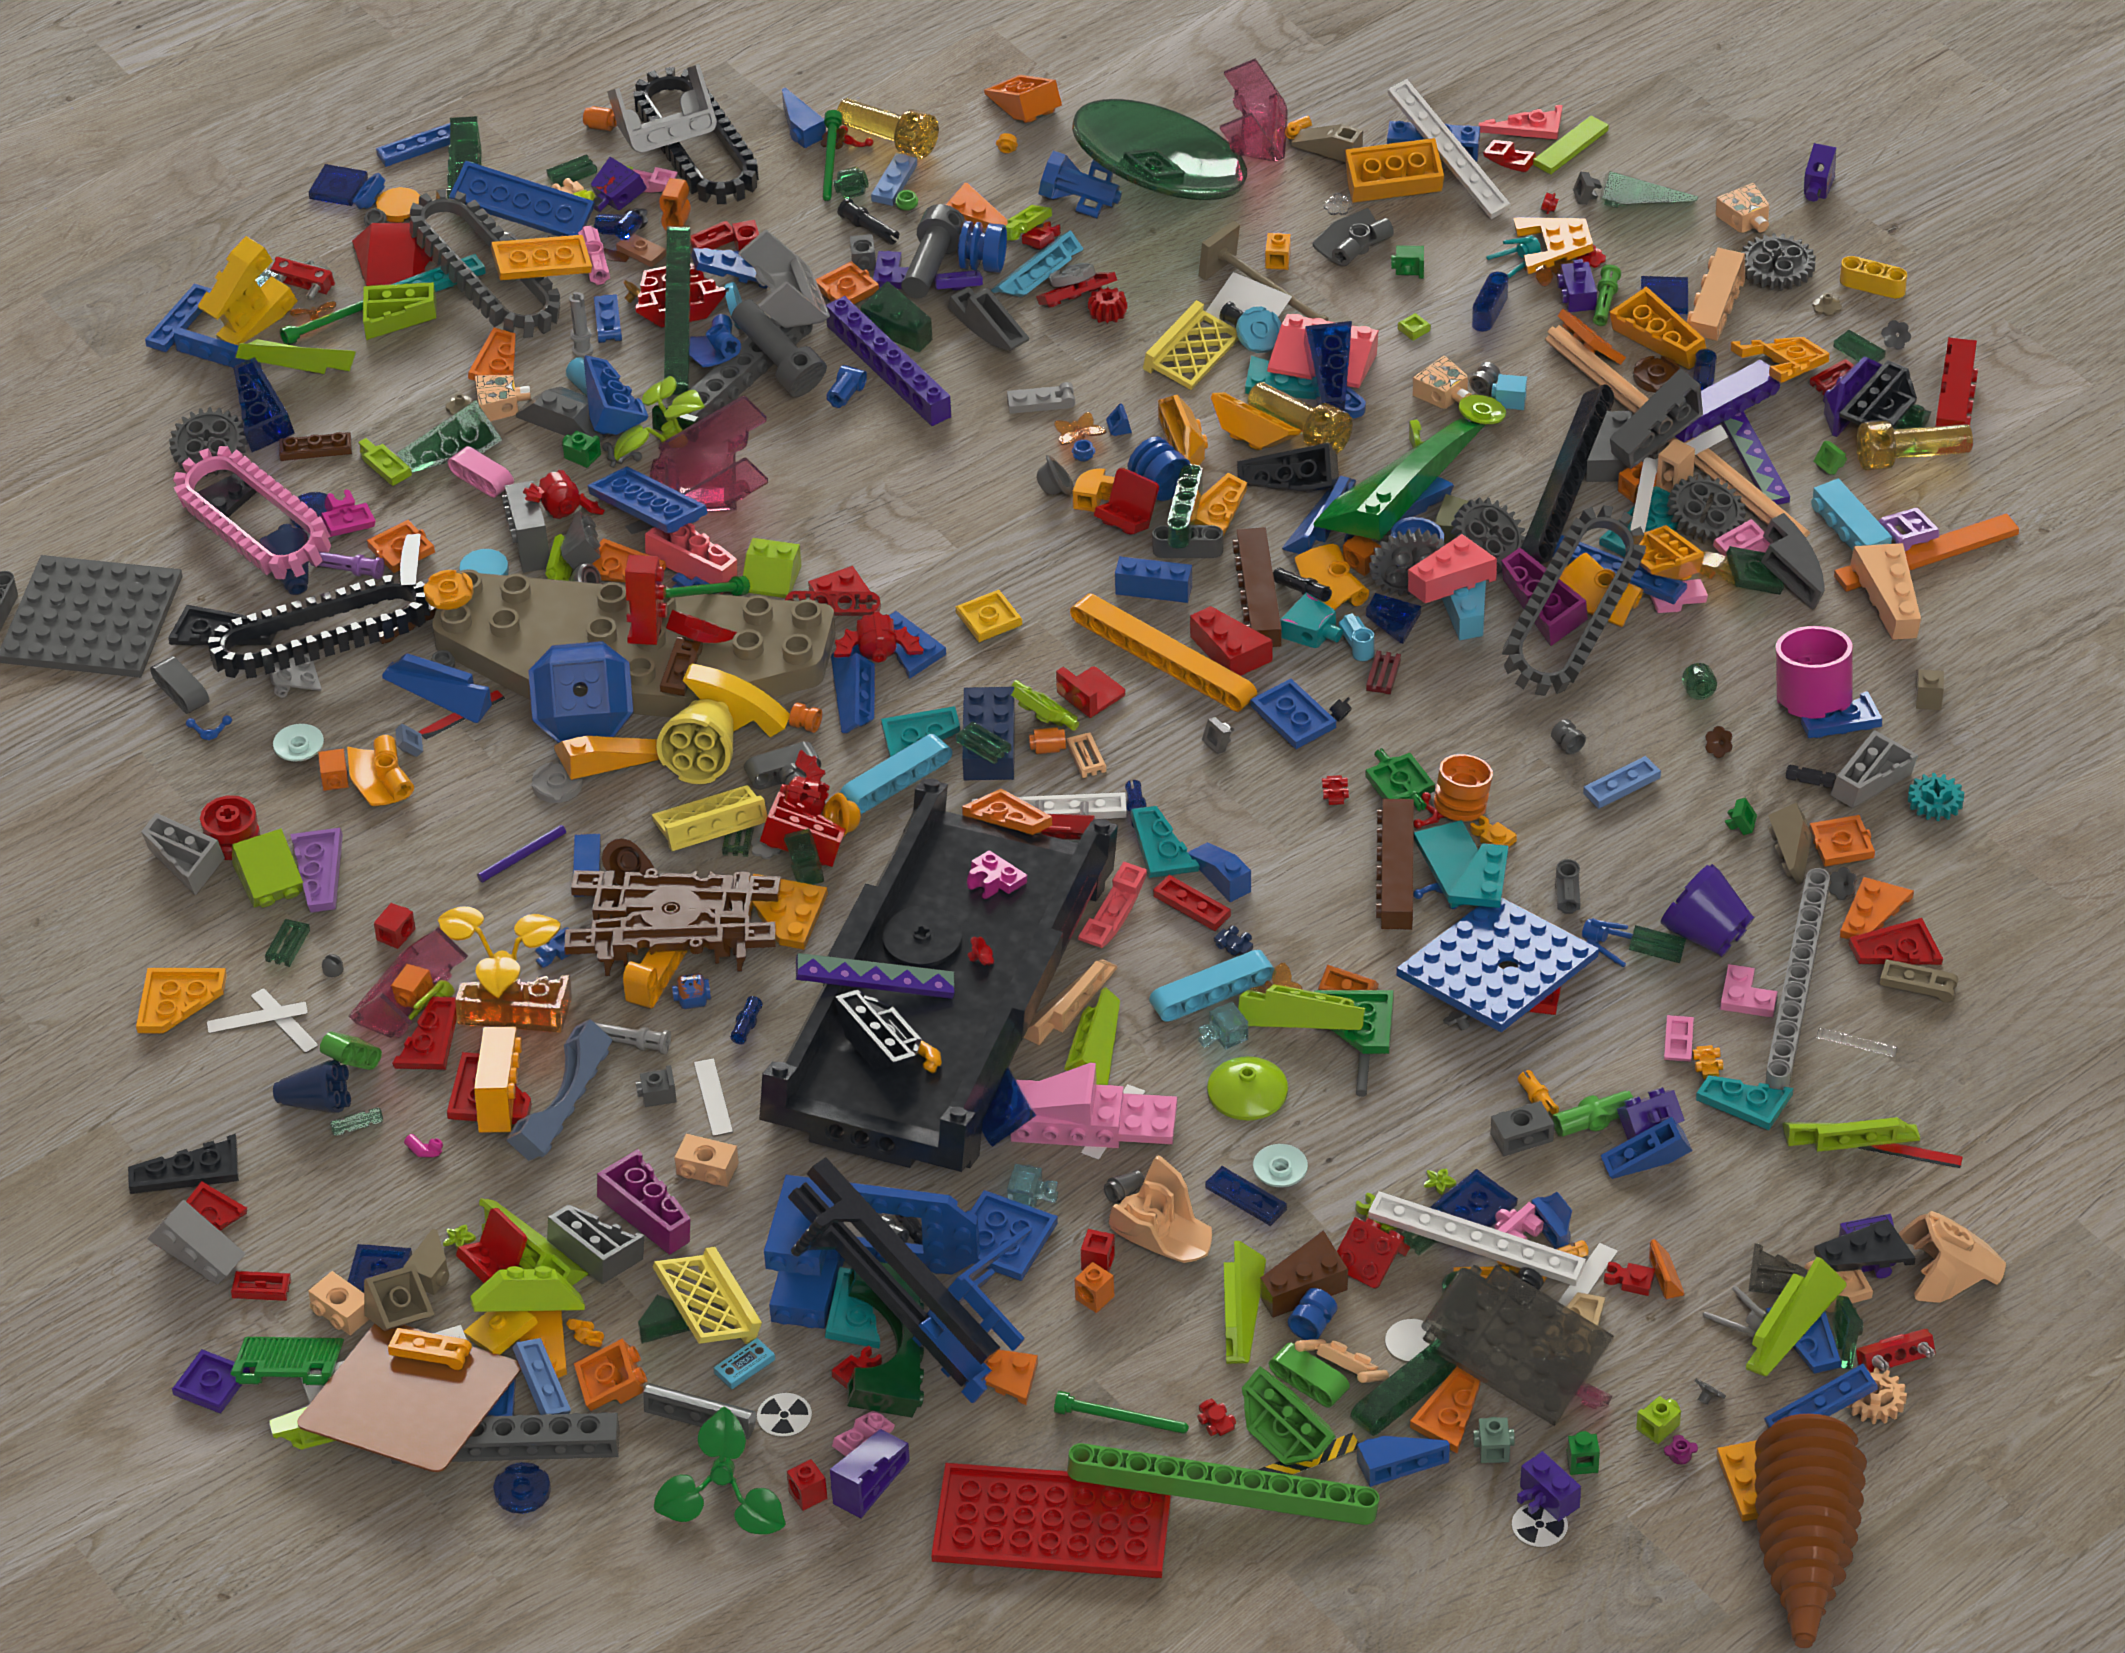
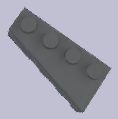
(1658, 420)
(526, 527)

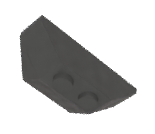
(560, 412)

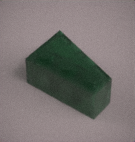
(899, 318)

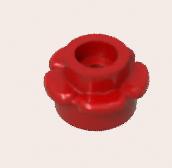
(1549, 203)

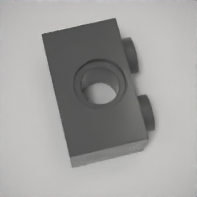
(1522, 1128)

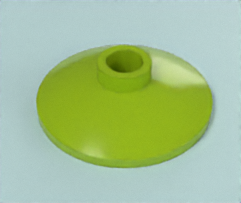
(1482, 409)

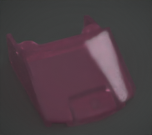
(703, 458)

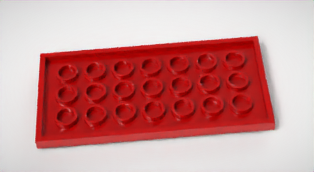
(1048, 1522)

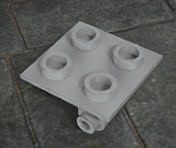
(299, 676)

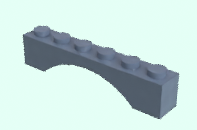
(583, 1052)

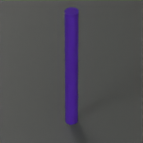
(521, 853)

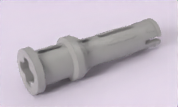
(580, 333)
(641, 1038)

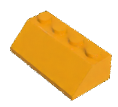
(1394, 170)

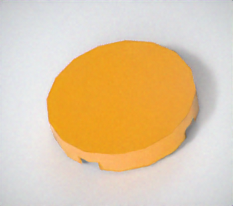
(397, 203)
(448, 589)

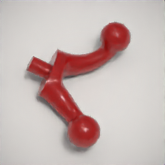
(851, 141)
(1418, 823)

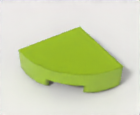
(1414, 433)

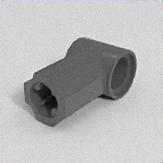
(1568, 886)

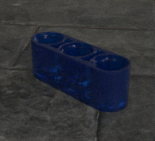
(1490, 301)

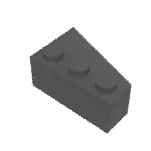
(1602, 464)
(592, 1244)

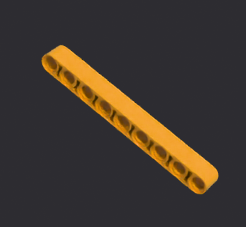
(1163, 652)

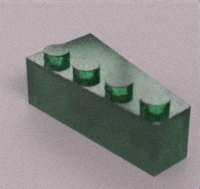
(463, 147)

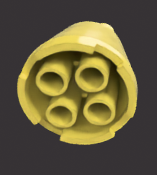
(698, 742)

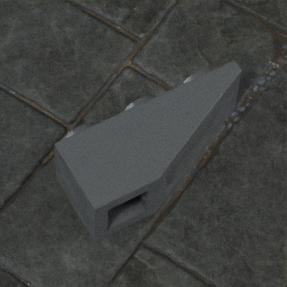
(581, 541)

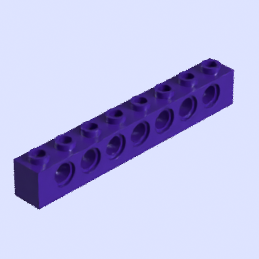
(888, 361)

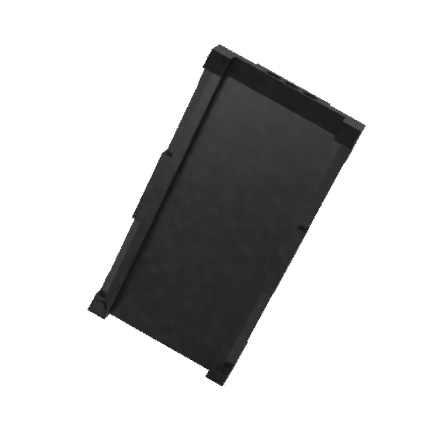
(976, 1031)

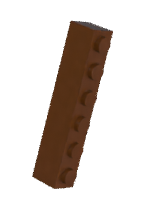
(1257, 583)
(1397, 864)

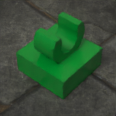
(1742, 817)

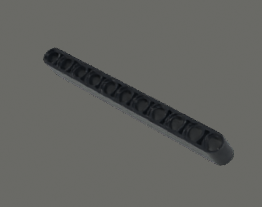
(1567, 475)

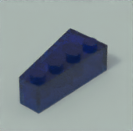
(1328, 361)
(261, 409)

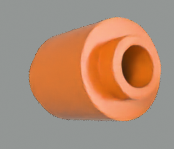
(599, 118)
(1047, 740)

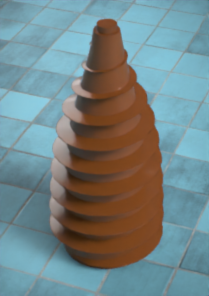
(1808, 1512)

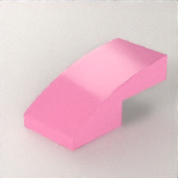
(657, 180)
(1694, 594)
(1678, 1038)

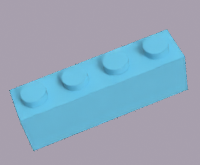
(1848, 515)

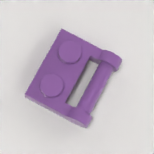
(1914, 523)

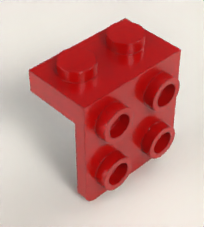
(1129, 502)
(1088, 691)
(498, 1248)
(1370, 1251)

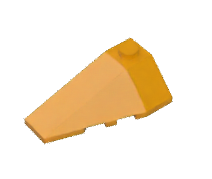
(600, 754)

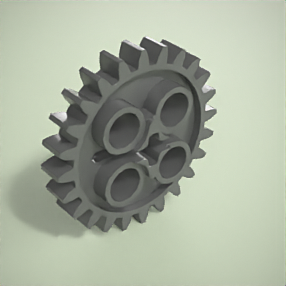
(1791, 268)
(205, 432)
(1688, 503)
(1489, 528)
(1393, 560)

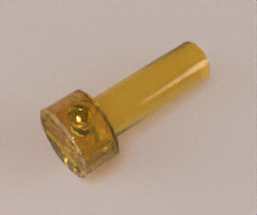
(913, 132)
(1316, 424)
(1881, 444)

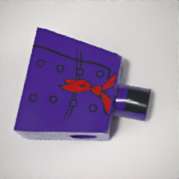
(1818, 183)
(616, 185)

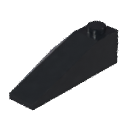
(1296, 469)

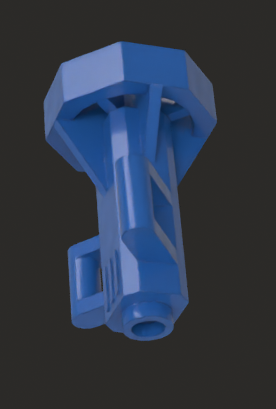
(1064, 179)

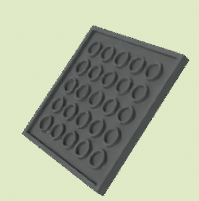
(90, 616)

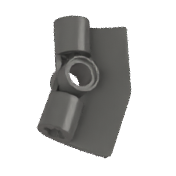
(1352, 236)

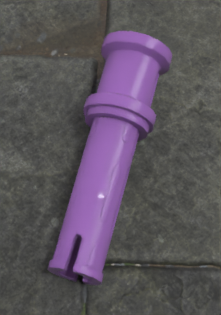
(358, 565)

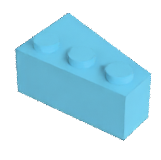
(1467, 610)

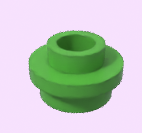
(906, 200)

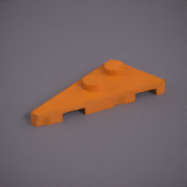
(975, 207)

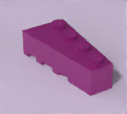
(1564, 607)
(643, 1201)

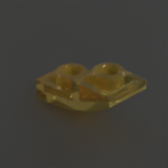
(1716, 563)

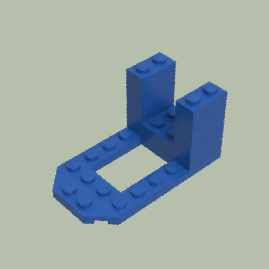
(808, 1281)

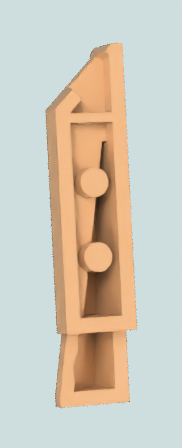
(1069, 1002)

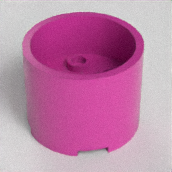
(1814, 671)

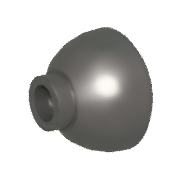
(586, 573)

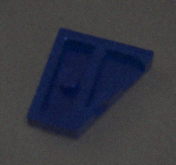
(1393, 615)

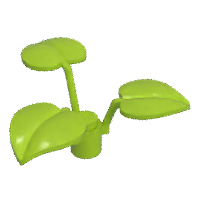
(681, 405)

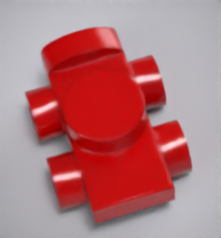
(1336, 789)
(1216, 1417)

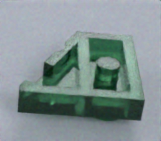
(1847, 1328)

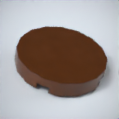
(1654, 372)

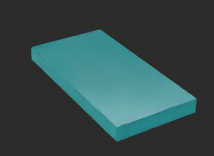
(1657, 517)
(1447, 852)

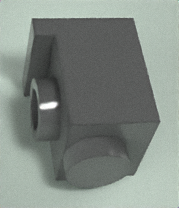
(657, 1087)

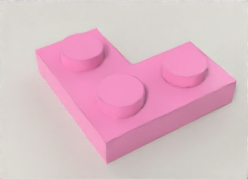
(1742, 997)

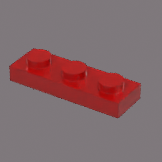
(1192, 902)

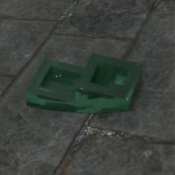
(804, 857)

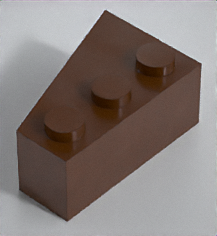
(1309, 1267)

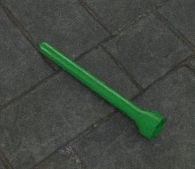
(833, 121)
(290, 334)
(737, 586)
(1066, 1403)

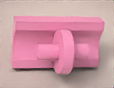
(1518, 1222)

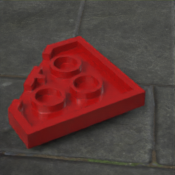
(462, 1100)

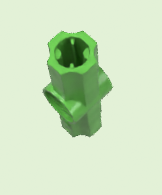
(1590, 1114)

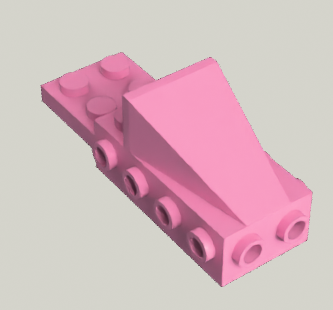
(1080, 1113)

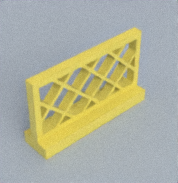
(1177, 337)
(711, 817)
(725, 1293)

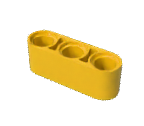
(1873, 277)

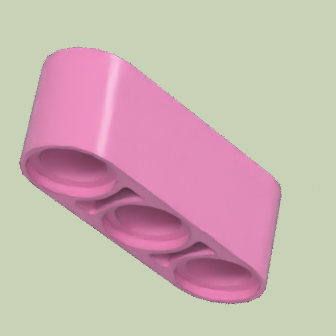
(480, 471)

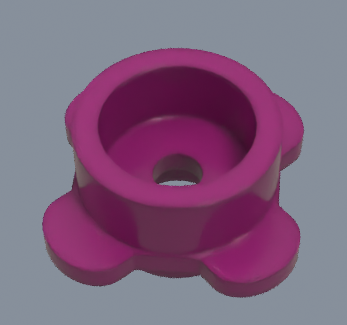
(1680, 1450)

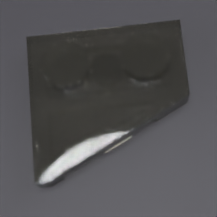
(1771, 1273)

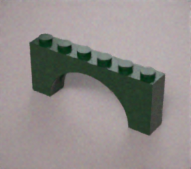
(895, 1384)

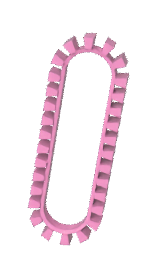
(268, 488)

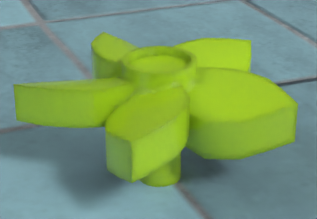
(1440, 1180)
(459, 1236)

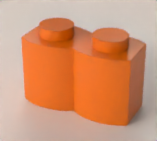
(675, 203)

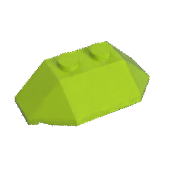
(526, 1291)

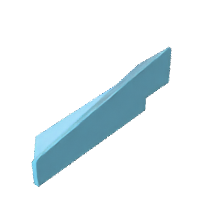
(1040, 266)

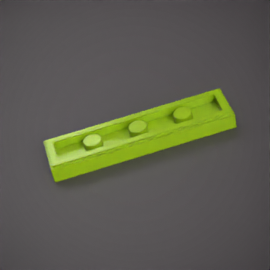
(1570, 144)

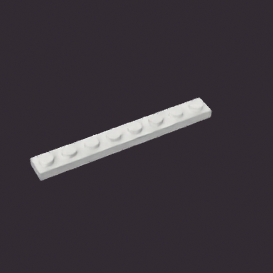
(1449, 149)
(1476, 1238)

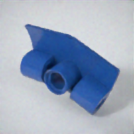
(717, 345)

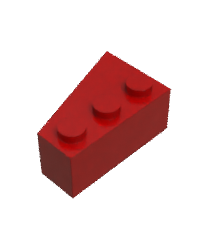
(1230, 641)
(788, 818)

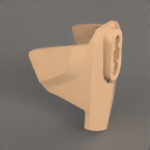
(1162, 1216)
(1958, 1256)

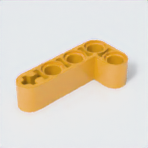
(648, 980)

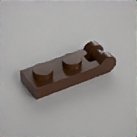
(682, 655)

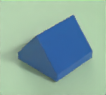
(1118, 421)

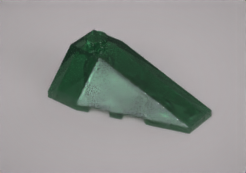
(1625, 190)
(462, 429)

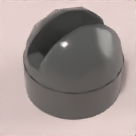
(330, 966)

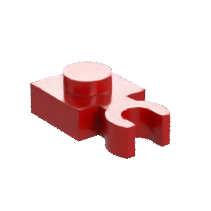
(1040, 237)
(1634, 1279)
(844, 1370)

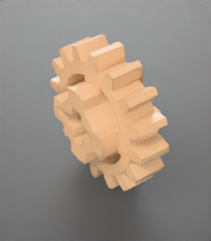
(1883, 1402)

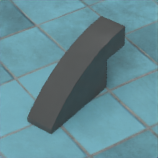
(987, 318)
(1793, 560)

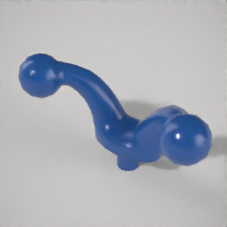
(210, 733)
(1418, 893)

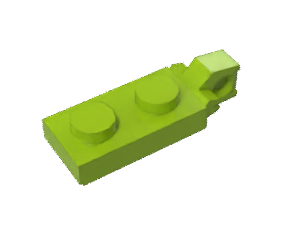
(1027, 220)
(384, 462)
(557, 566)

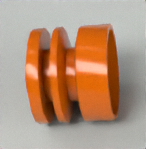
(1463, 787)

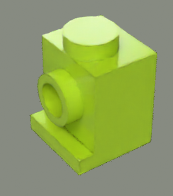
(1659, 1419)

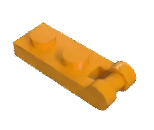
(430, 1347)

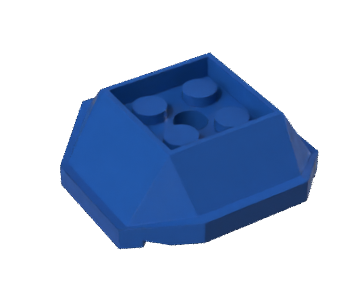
(598, 712)

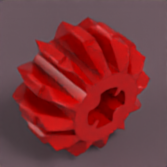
(1107, 305)

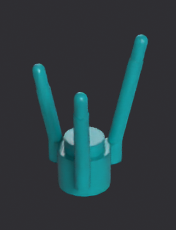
(1525, 246)

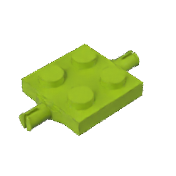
(1045, 707)

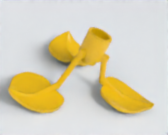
(500, 968)

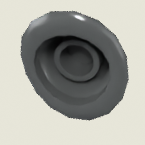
(1054, 478)

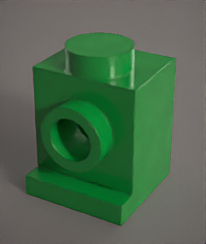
(1408, 260)
(581, 448)
(1583, 1445)

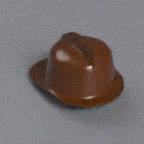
(623, 857)

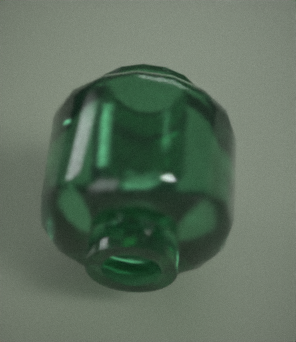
(851, 182)
(1699, 681)

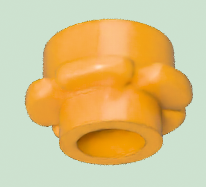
(1007, 143)

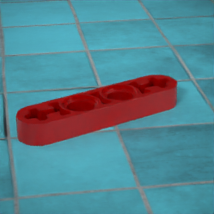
(834, 597)

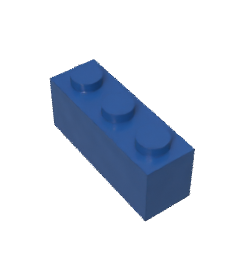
(1153, 579)

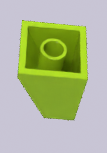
(267, 868)

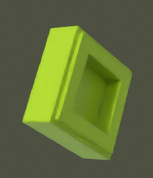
(1414, 326)

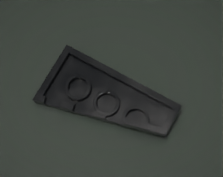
(199, 623)
(210, 1164)

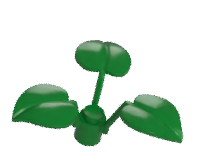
(721, 1437)

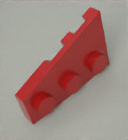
(1054, 297)
(1902, 942)
(432, 1038)
(215, 1206)

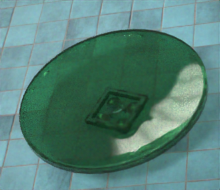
(1159, 149)

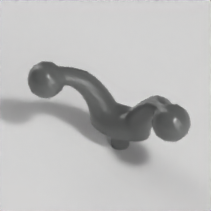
(608, 447)

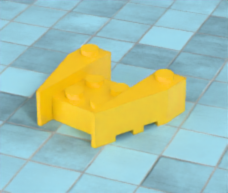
(240, 300)

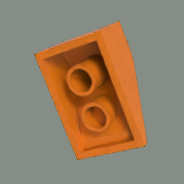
(1026, 97)

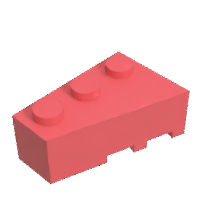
(1451, 568)

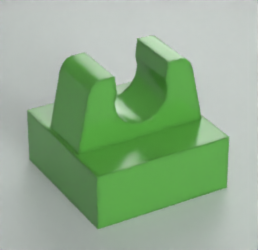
(1830, 457)

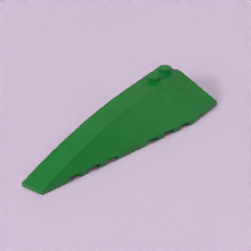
(1385, 496)

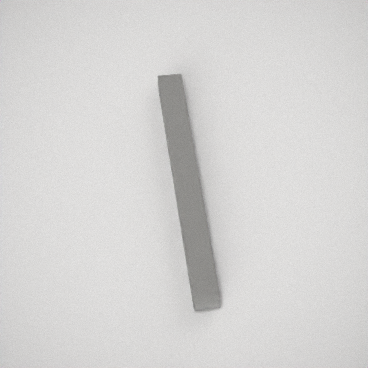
(1797, 979)

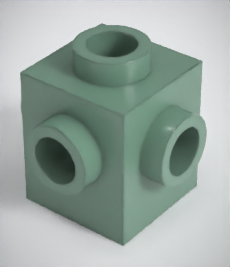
(1494, 1439)

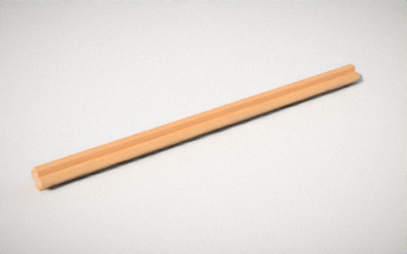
(1633, 400)

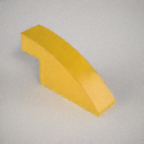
(742, 698)

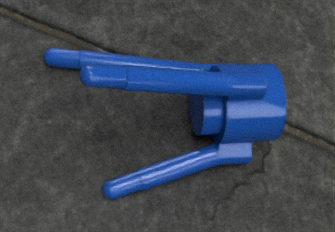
(1597, 931)

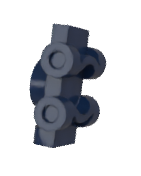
(1232, 942)

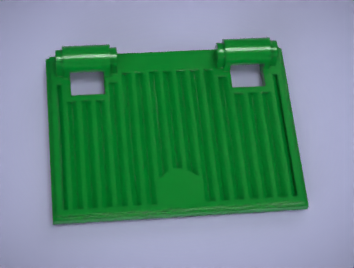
(287, 1358)

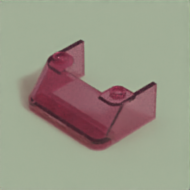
(1264, 111)
(379, 1008)

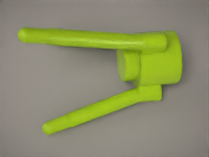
(441, 989)

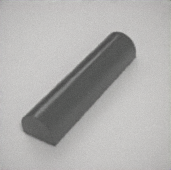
(691, 1408)

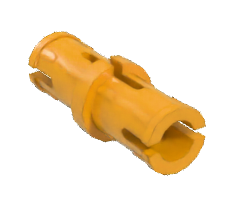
(1537, 1092)

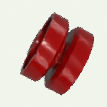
(229, 821)

